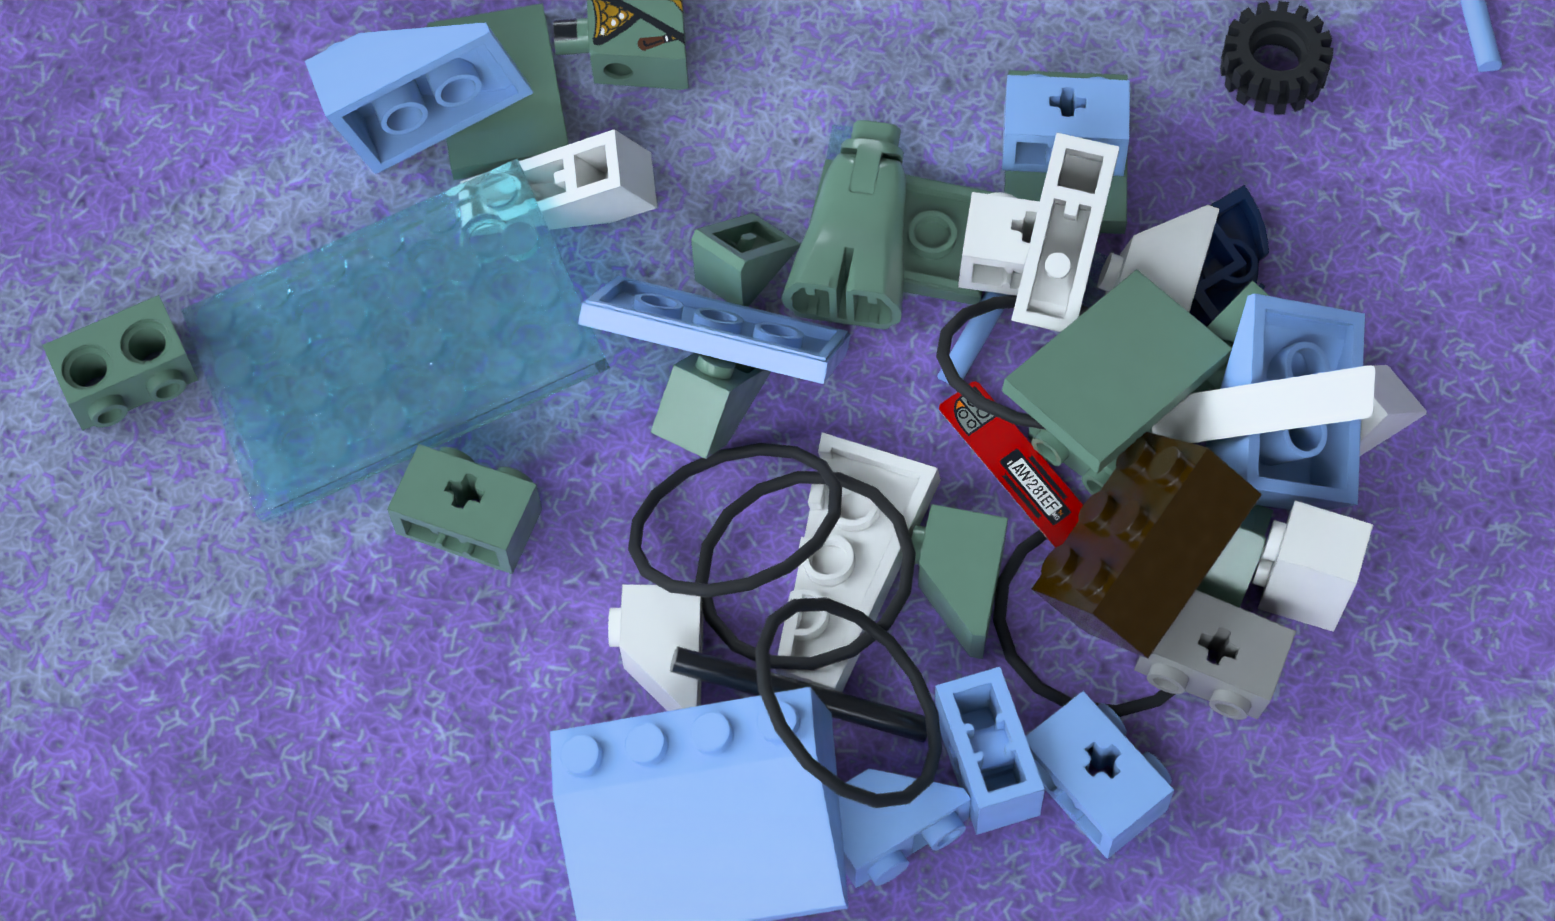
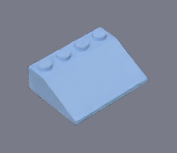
(700, 814)

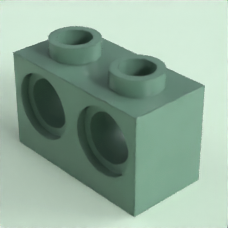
(117, 350)

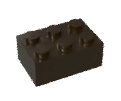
(1146, 541)

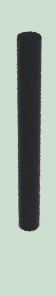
(841, 705)

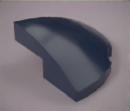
(1232, 255)

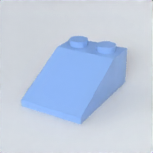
(413, 87)
(1306, 463)

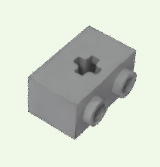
(1248, 657)

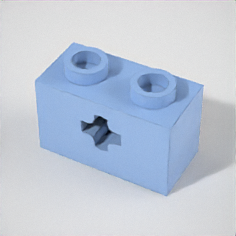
(1072, 106)
(989, 750)
(1102, 807)

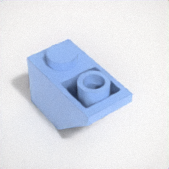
(883, 837)

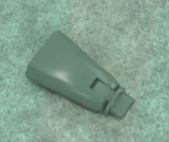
(854, 243)

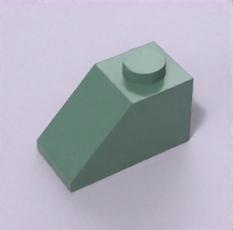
(960, 570)

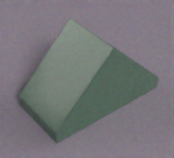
(739, 257)

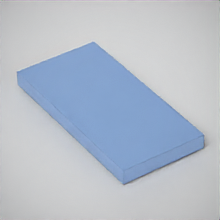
(716, 328)

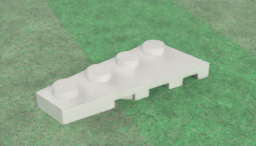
(858, 556)

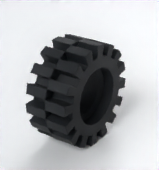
(1284, 30)

